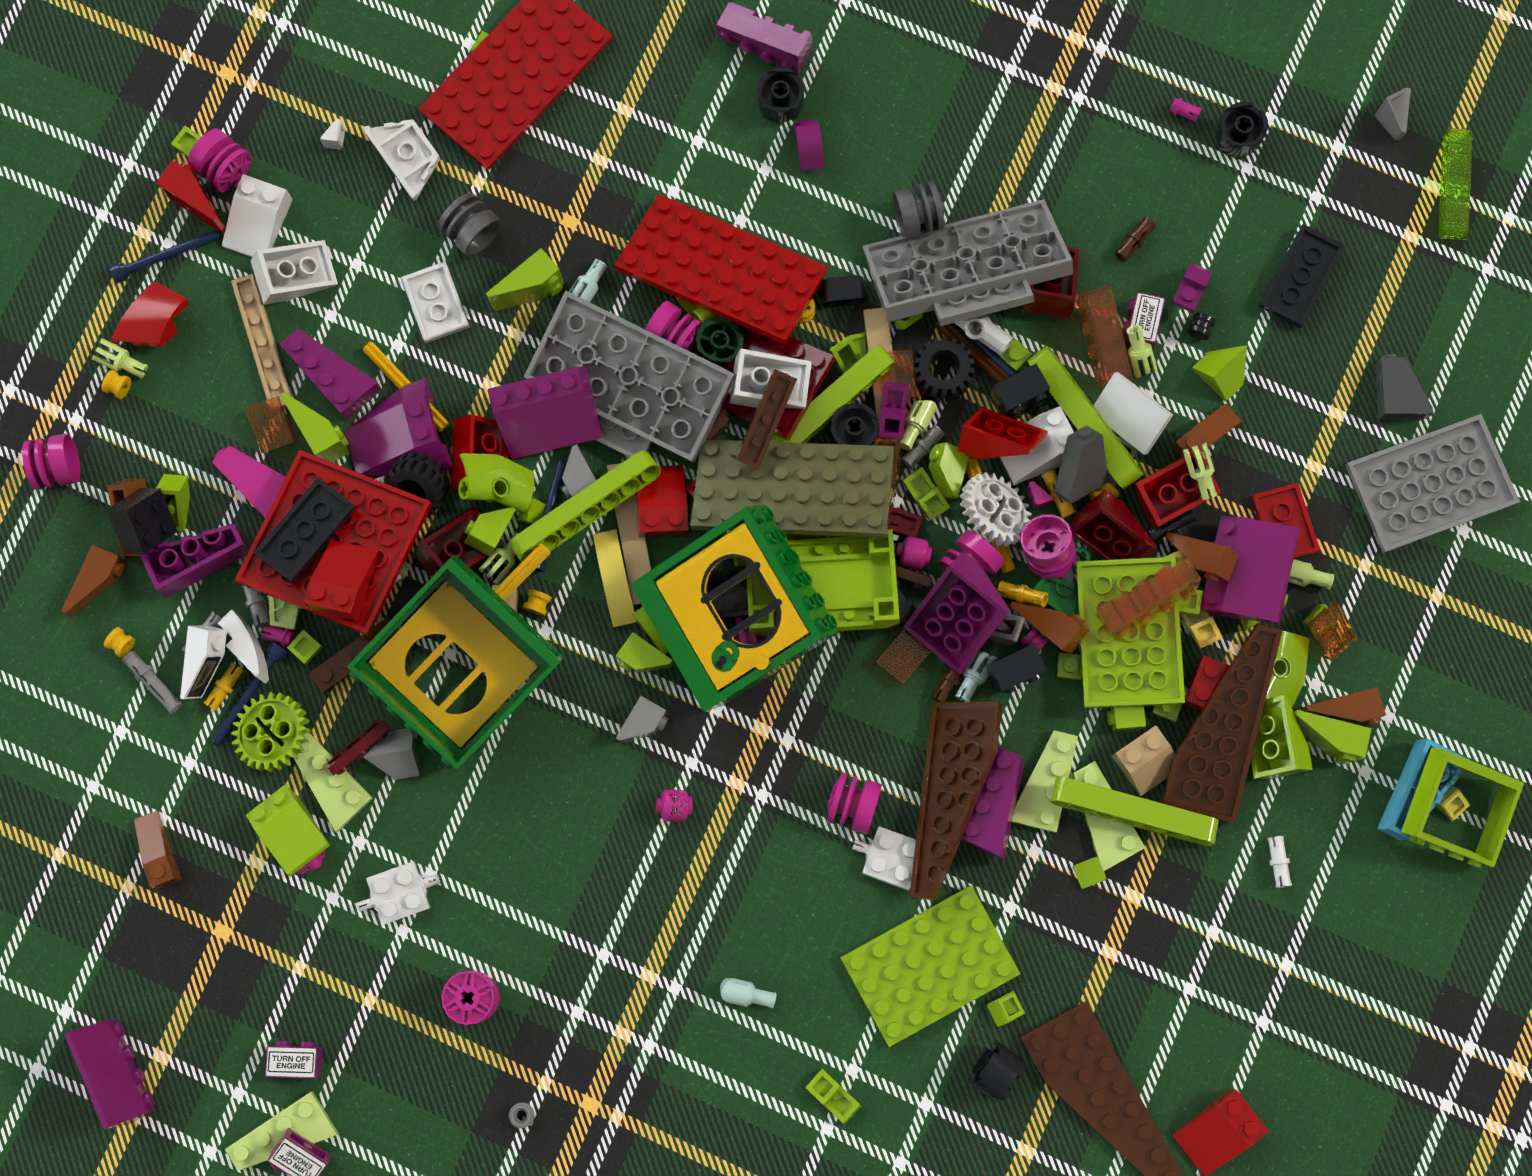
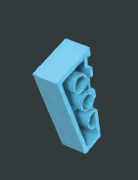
(1403, 794)

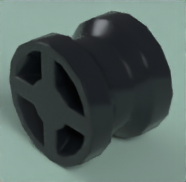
(1201, 326)

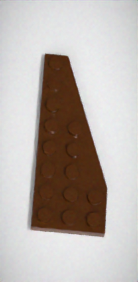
(1217, 751)
(957, 764)
(1089, 1077)

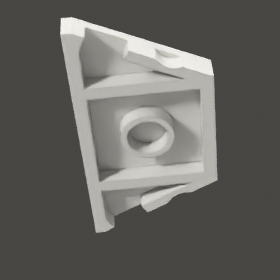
(406, 153)

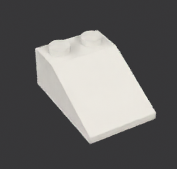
(255, 216)
(293, 271)
(754, 371)
(1047, 453)

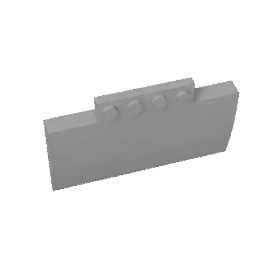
(969, 265)
(638, 380)

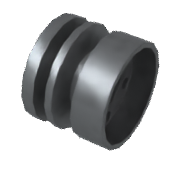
(919, 209)
(470, 224)

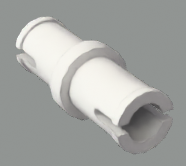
(1279, 861)

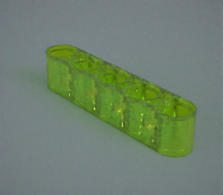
(1455, 184)

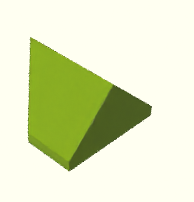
(849, 351)
(1223, 370)

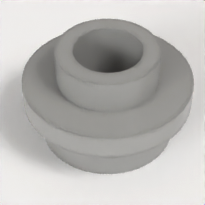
(513, 1115)

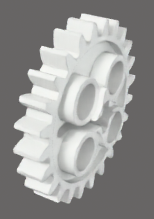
(981, 501)

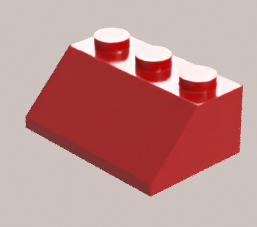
(474, 436)
(1170, 492)

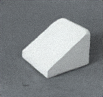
(334, 135)

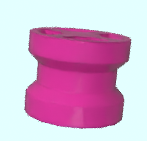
(1035, 637)

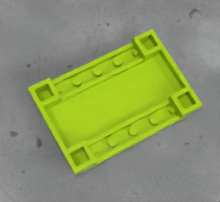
(849, 573)

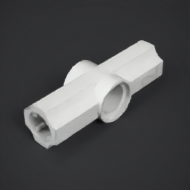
(990, 335)

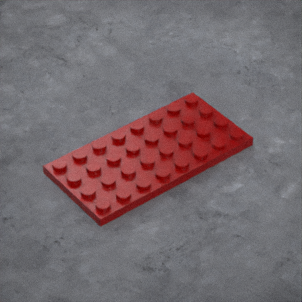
(514, 76)
(721, 268)

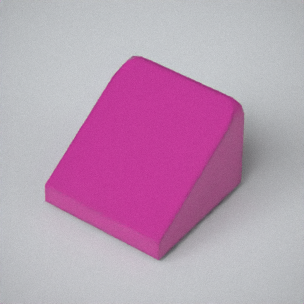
(1038, 496)

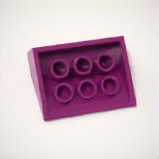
(546, 412)
(1260, 572)
(958, 613)
(110, 1073)

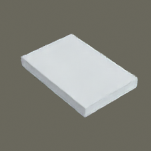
(435, 302)
(1132, 413)

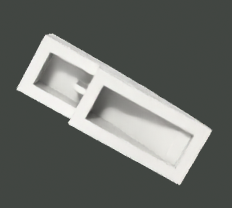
(245, 645)

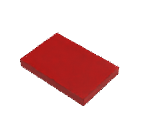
(1287, 507)

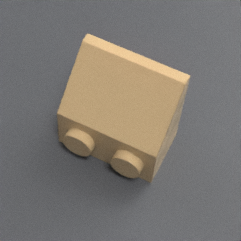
(1145, 760)

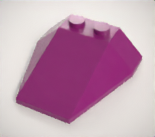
(396, 428)

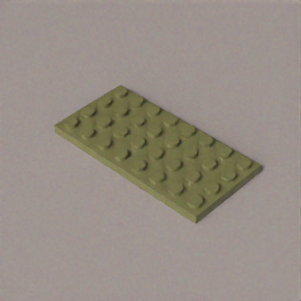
(804, 484)

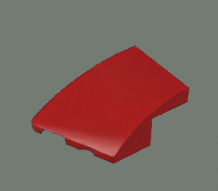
(150, 317)

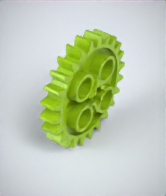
(254, 749)

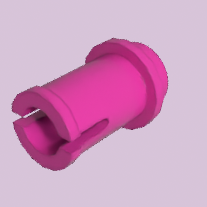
(1184, 109)
(278, 635)

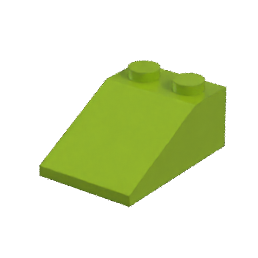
(528, 283)
(323, 438)
(1335, 737)
(1279, 743)
(288, 830)

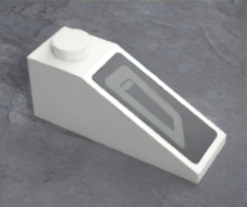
(202, 657)

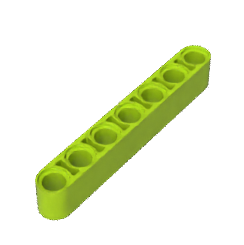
(841, 392)
(1083, 413)
(587, 505)
(1134, 811)

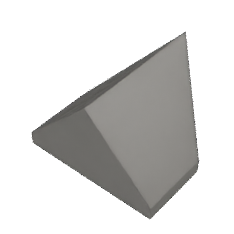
(1394, 113)
(396, 755)

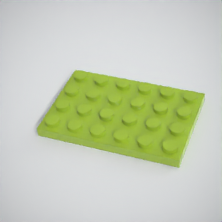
(1144, 664)
(930, 966)

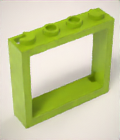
(1496, 823)

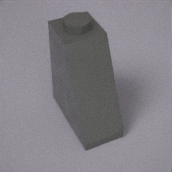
(1399, 390)
(1082, 465)

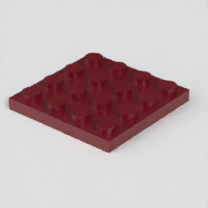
(794, 348)

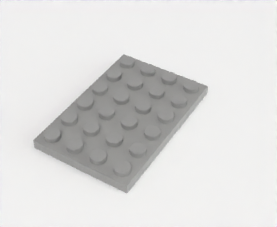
(1432, 483)

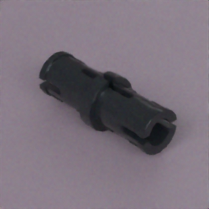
(1171, 526)

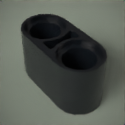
(842, 291)

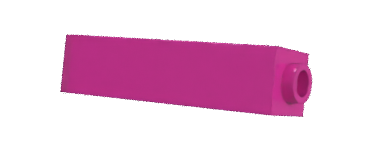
(250, 477)

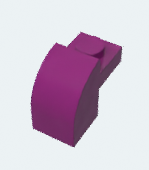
(809, 144)
(1191, 287)
(893, 410)

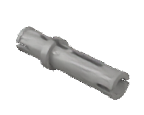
(145, 674)

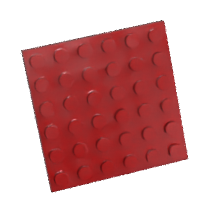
(383, 521)

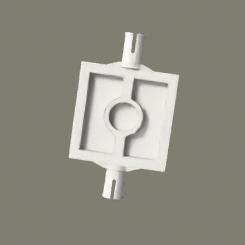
(889, 857)
(398, 893)

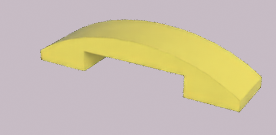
(614, 578)
(1201, 627)

